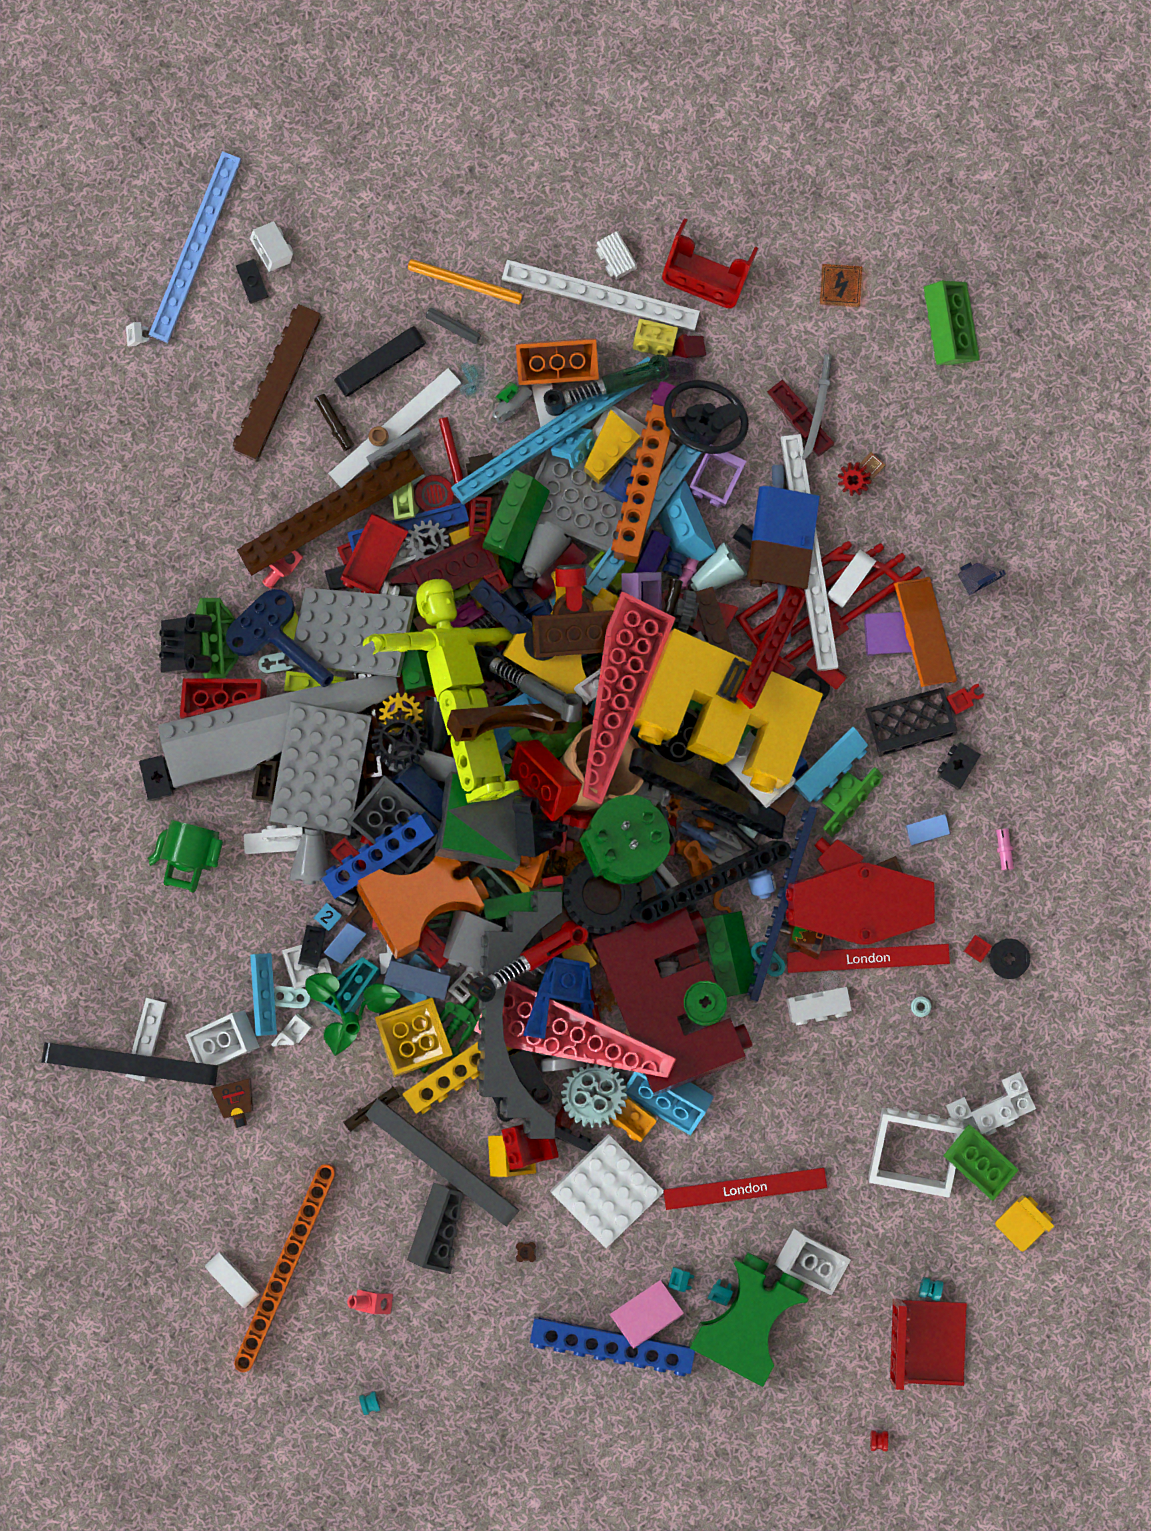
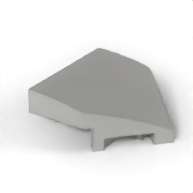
(726, 849)

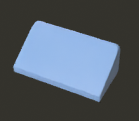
(927, 829)
(345, 942)

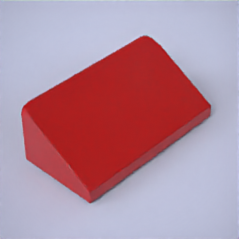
(833, 677)

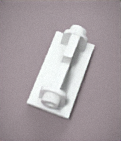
(655, 795)

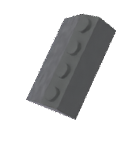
(386, 808)

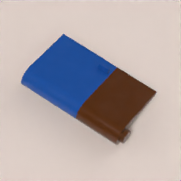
(782, 537)

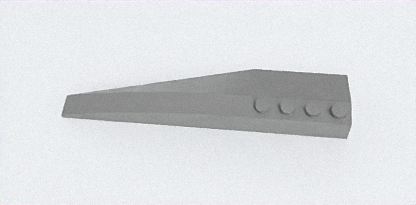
(254, 731)

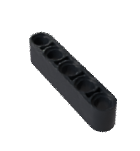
(380, 361)

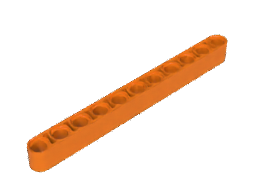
(278, 1275)

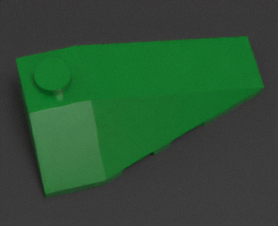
(416, 670)

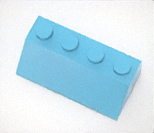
(830, 765)
(679, 1106)

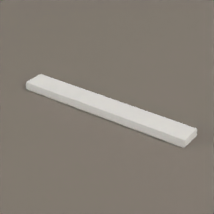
(397, 426)

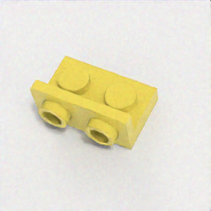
(654, 338)

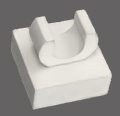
(134, 334)

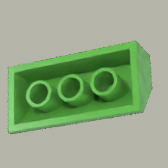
(951, 322)

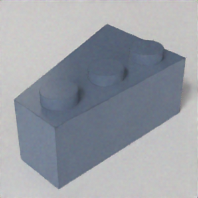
(418, 978)

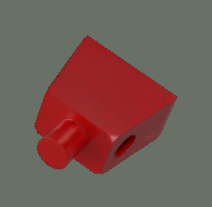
(836, 854)

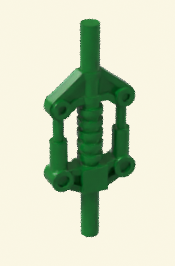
(463, 1014)

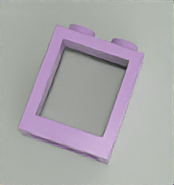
(726, 458)
(651, 587)

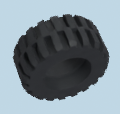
(592, 921)

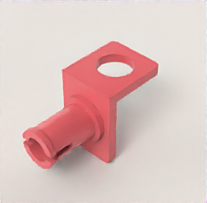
(281, 569)
(370, 1302)

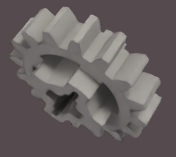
(419, 537)

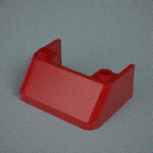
(703, 276)

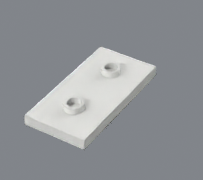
(736, 766)

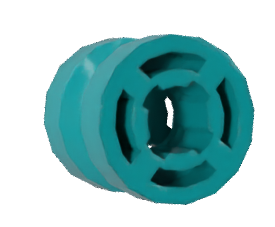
(927, 1286)

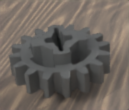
(685, 611)

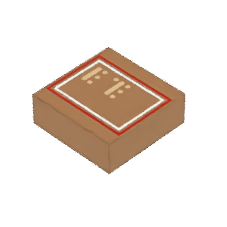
(873, 465)

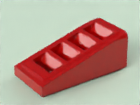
(479, 500)

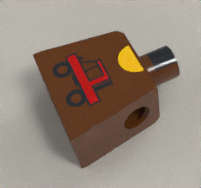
(234, 1100)

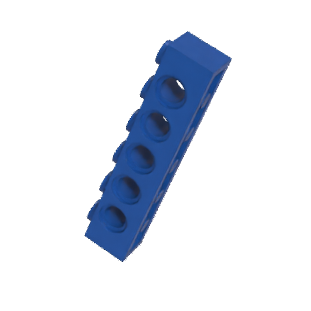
(424, 830)

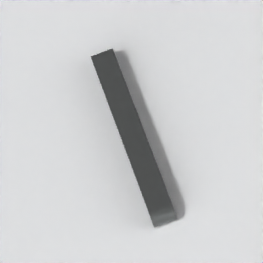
(442, 1162)

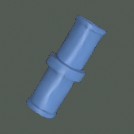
(699, 835)

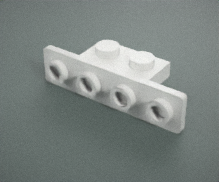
(274, 840)

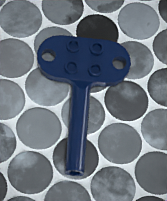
(264, 624)

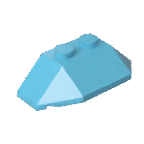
(685, 525)

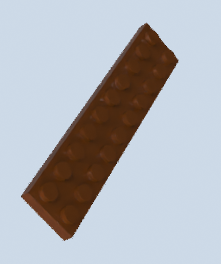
(330, 511)

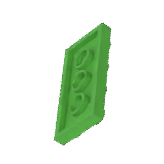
(980, 1162)

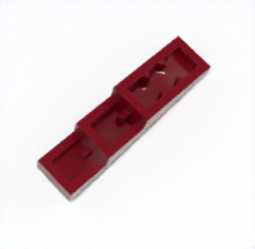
(798, 415)

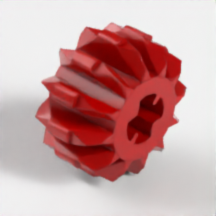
(849, 484)

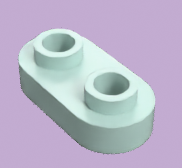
(290, 997)

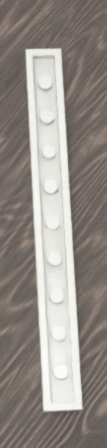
(600, 295)

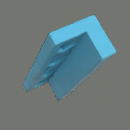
(263, 994)

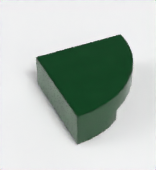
(507, 568)

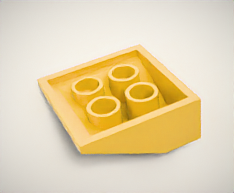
(413, 1037)

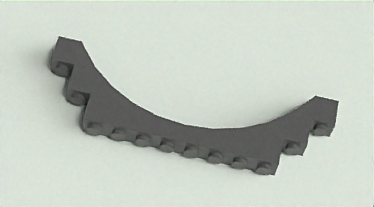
(495, 1068)

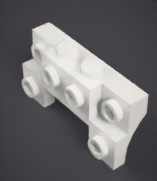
(997, 1112)

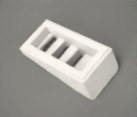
(456, 993)

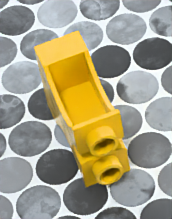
(559, 671)

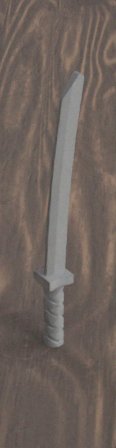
(824, 384)

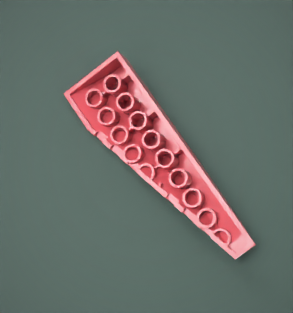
(628, 663)
(577, 1036)

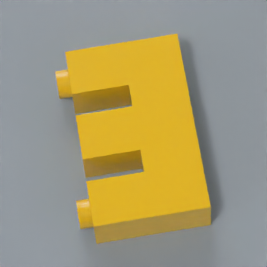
(694, 672)

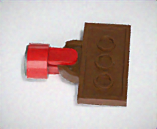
(573, 624)

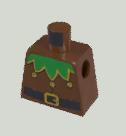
(803, 940)

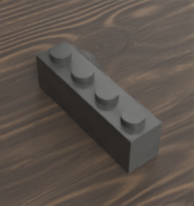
(437, 1229)

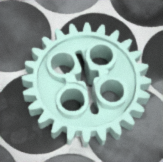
(601, 1078)

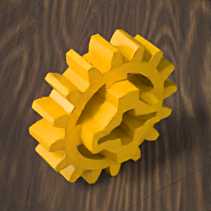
(399, 705)

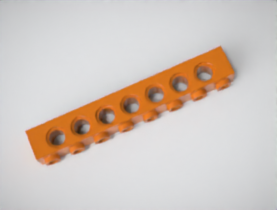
(630, 550)

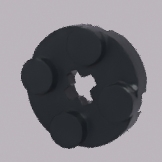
(1017, 950)

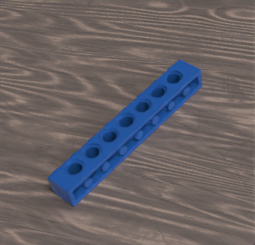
(583, 1333)

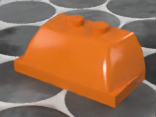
(557, 361)

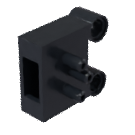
(182, 644)
(534, 829)
(528, 1076)

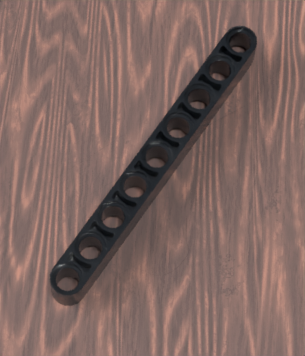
(707, 793)
(703, 885)
(130, 1064)

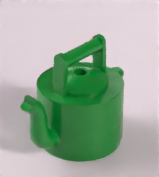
(188, 850)

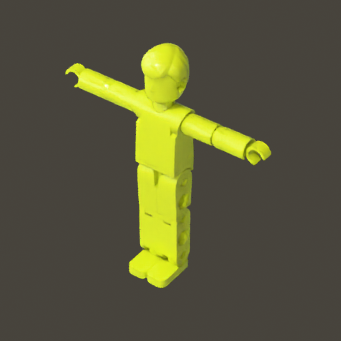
(454, 678)

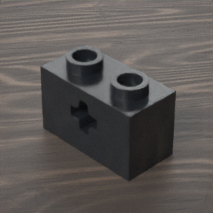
(968, 760)
(149, 770)

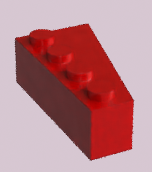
(208, 695)

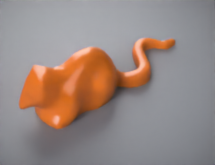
(698, 864)

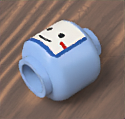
(762, 883)

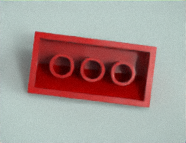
(544, 777)

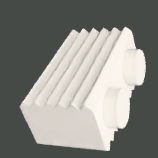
(616, 255)

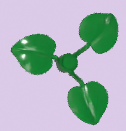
(338, 1035)

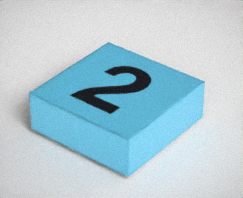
(327, 916)

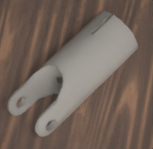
(508, 409)

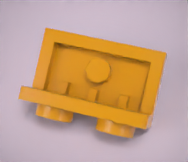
(634, 1120)

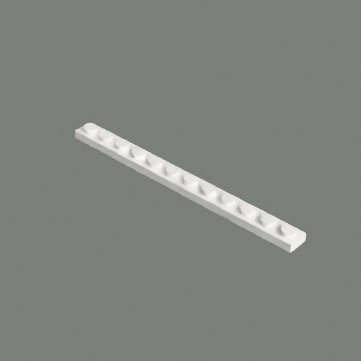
(816, 593)

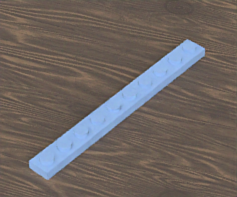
(195, 247)

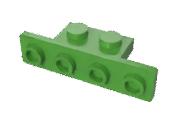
(847, 797)

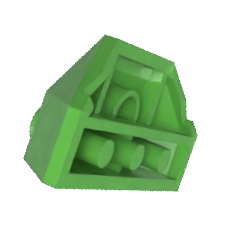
(214, 641)

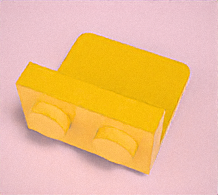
(1023, 1222)

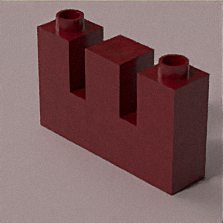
(656, 1004)

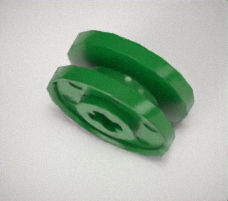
(698, 993)

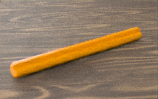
(465, 281)

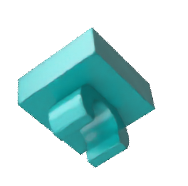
(679, 1279)
(720, 1294)

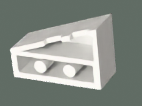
(818, 1005)

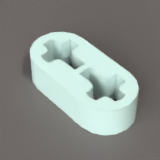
(274, 668)

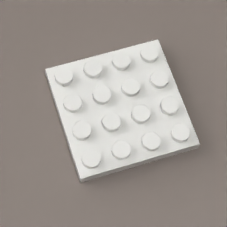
(607, 1191)

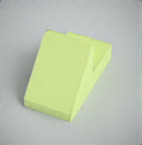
(404, 503)

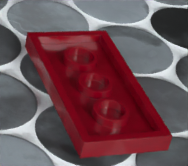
(456, 564)

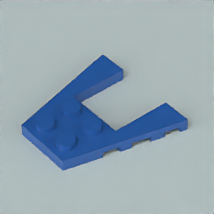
(562, 981)

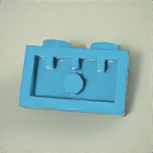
(575, 446)

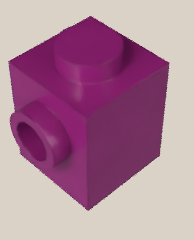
(659, 395)

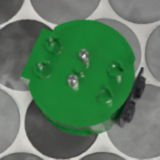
(628, 839)

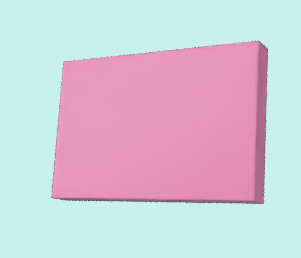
(646, 1314)

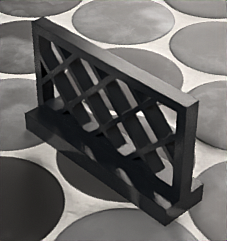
(920, 736)

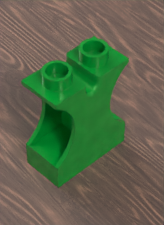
(741, 1333)

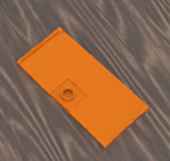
(925, 632)

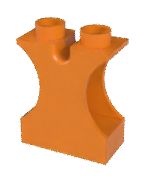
(408, 902)

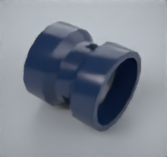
(674, 566)

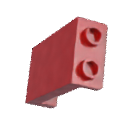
(373, 554)

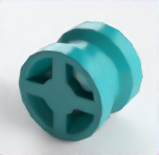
(369, 1403)

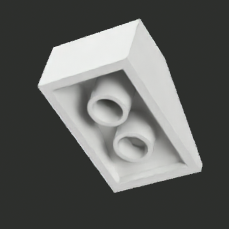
(223, 1039)
(812, 1262)

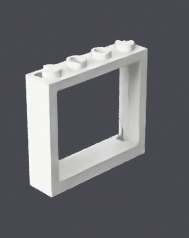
(906, 1181)

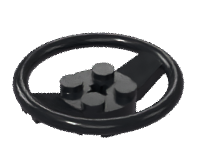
(704, 421)

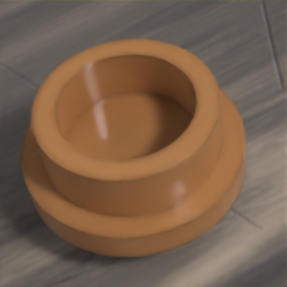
(378, 436)

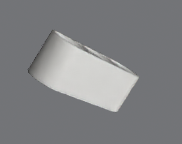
(851, 578)
(232, 1279)

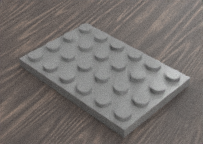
(578, 503)
(337, 622)
(320, 767)

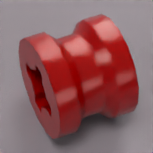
(879, 1441)

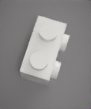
(271, 246)

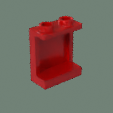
(526, 1151)

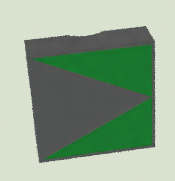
(477, 830)

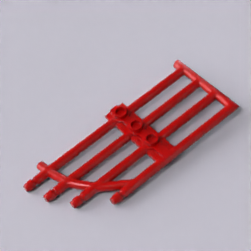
(838, 623)

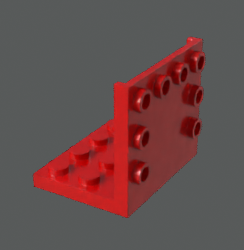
(927, 1343)

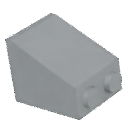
(464, 940)

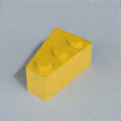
(611, 446)

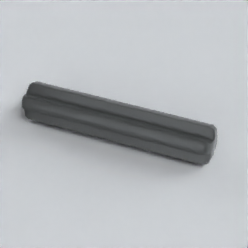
(453, 325)

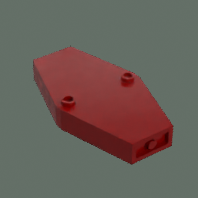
(861, 903)

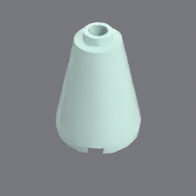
(719, 570)

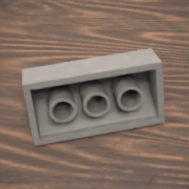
(435, 764)

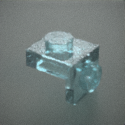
(470, 374)

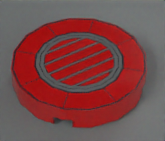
(434, 493)

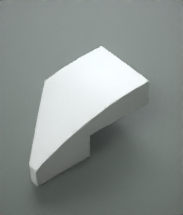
(293, 1032)

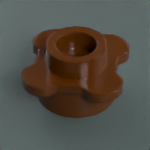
(525, 1257)

